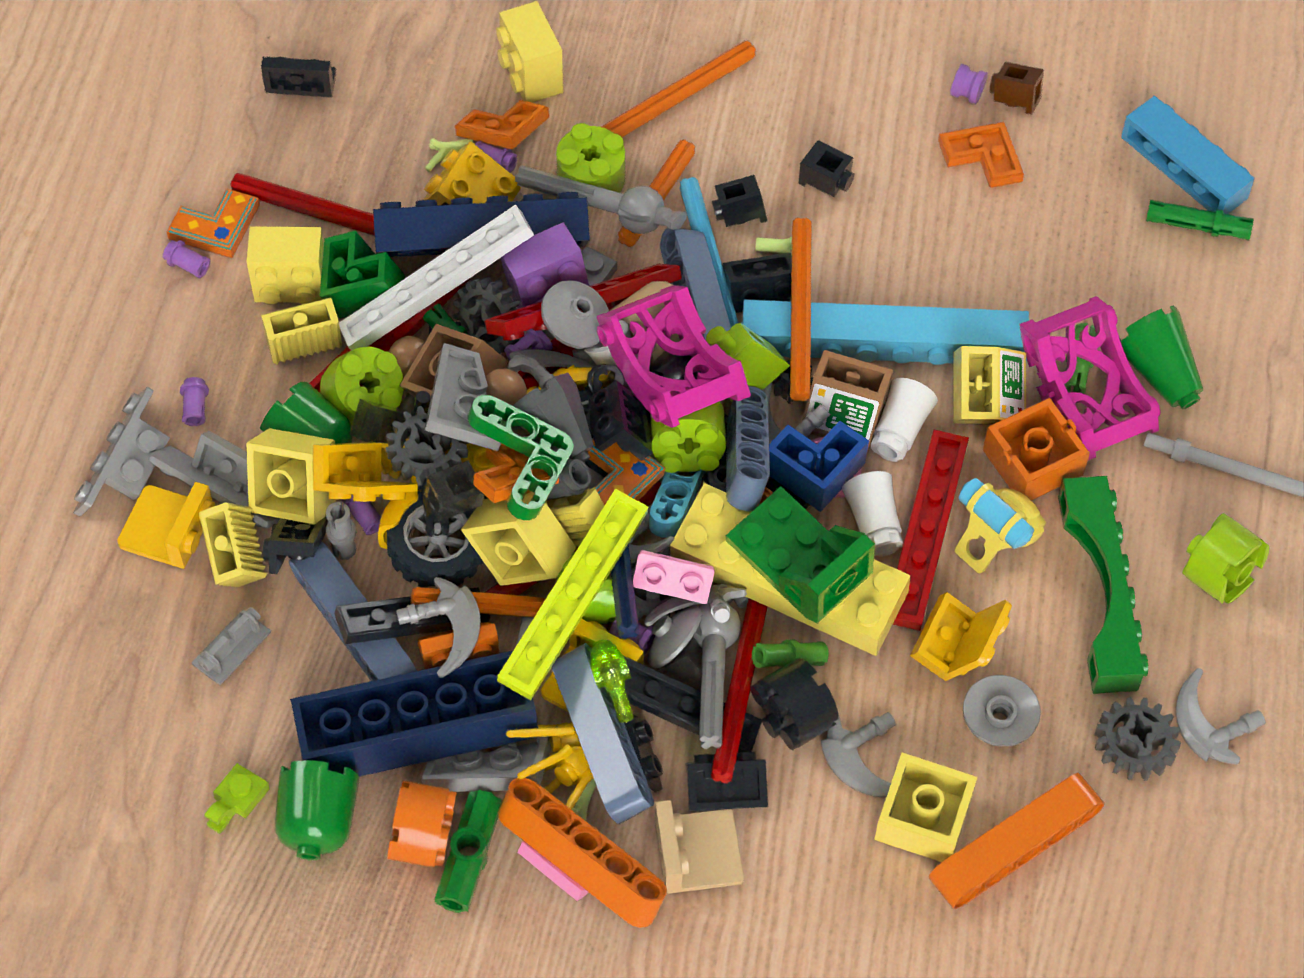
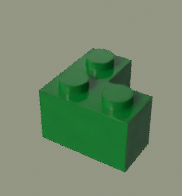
(355, 273)

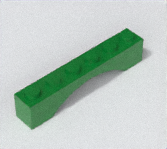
(1089, 517)

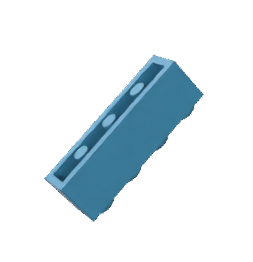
(1187, 156)

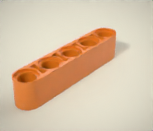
(1016, 840)
(582, 852)

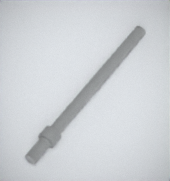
(1181, 451)

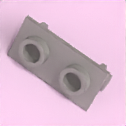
(232, 646)

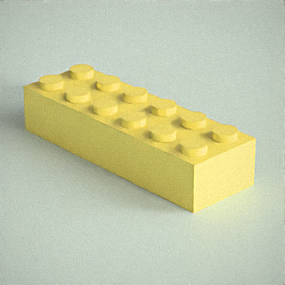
(858, 620)

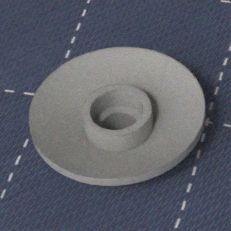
(564, 318)
(673, 635)
(1004, 696)

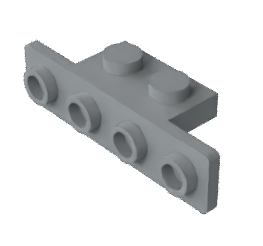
(127, 459)
(216, 465)

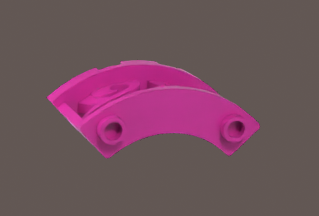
(1043, 351)
(667, 397)

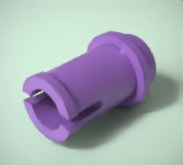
(505, 157)
(179, 255)
(194, 396)
(364, 514)

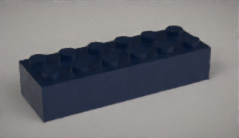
(435, 228)
(411, 718)

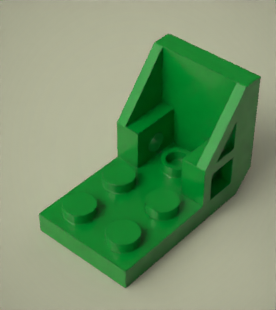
(800, 556)

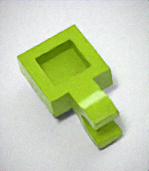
(235, 794)

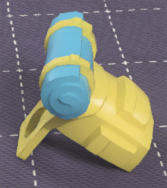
(999, 516)

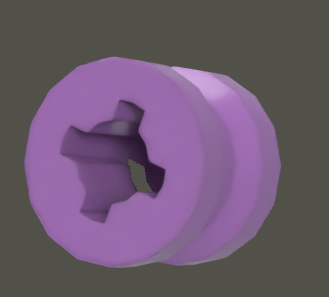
(968, 83)

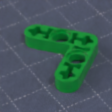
(539, 454)

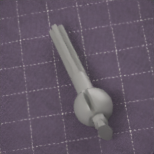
(638, 209)
(714, 640)

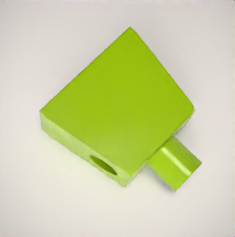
(758, 357)

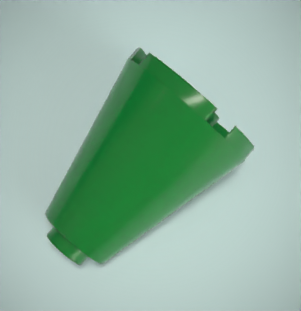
(1163, 356)

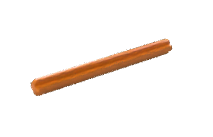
(682, 89)
(800, 310)

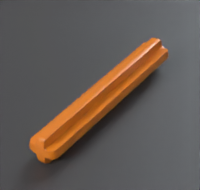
(664, 181)
(488, 602)

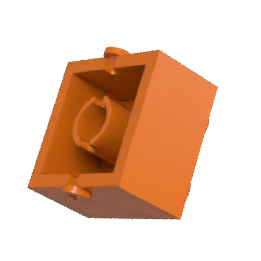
(1036, 449)

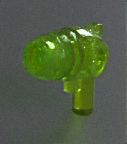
(610, 671)

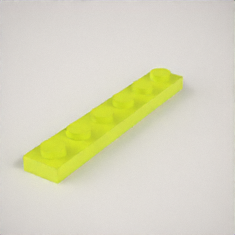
(572, 594)

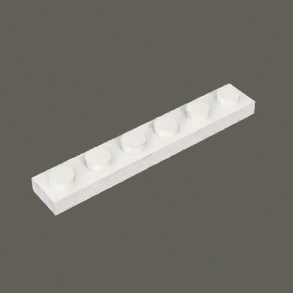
(436, 278)

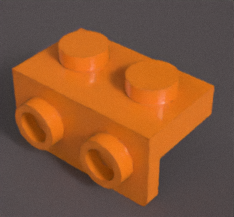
(437, 647)

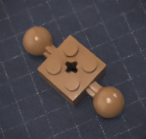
(420, 359)

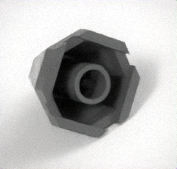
(560, 408)

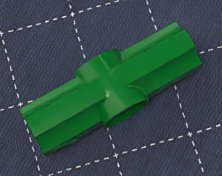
(463, 871)

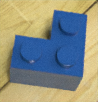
(814, 469)

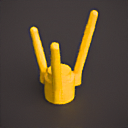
(559, 736)
(570, 769)

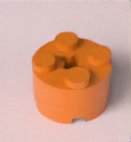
(421, 824)

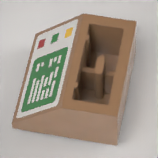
(850, 392)

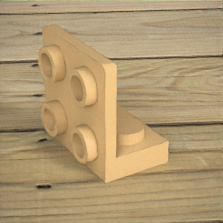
(697, 849)

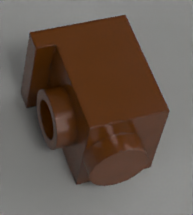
(1018, 86)

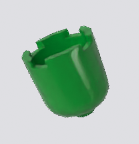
(308, 414)
(315, 808)

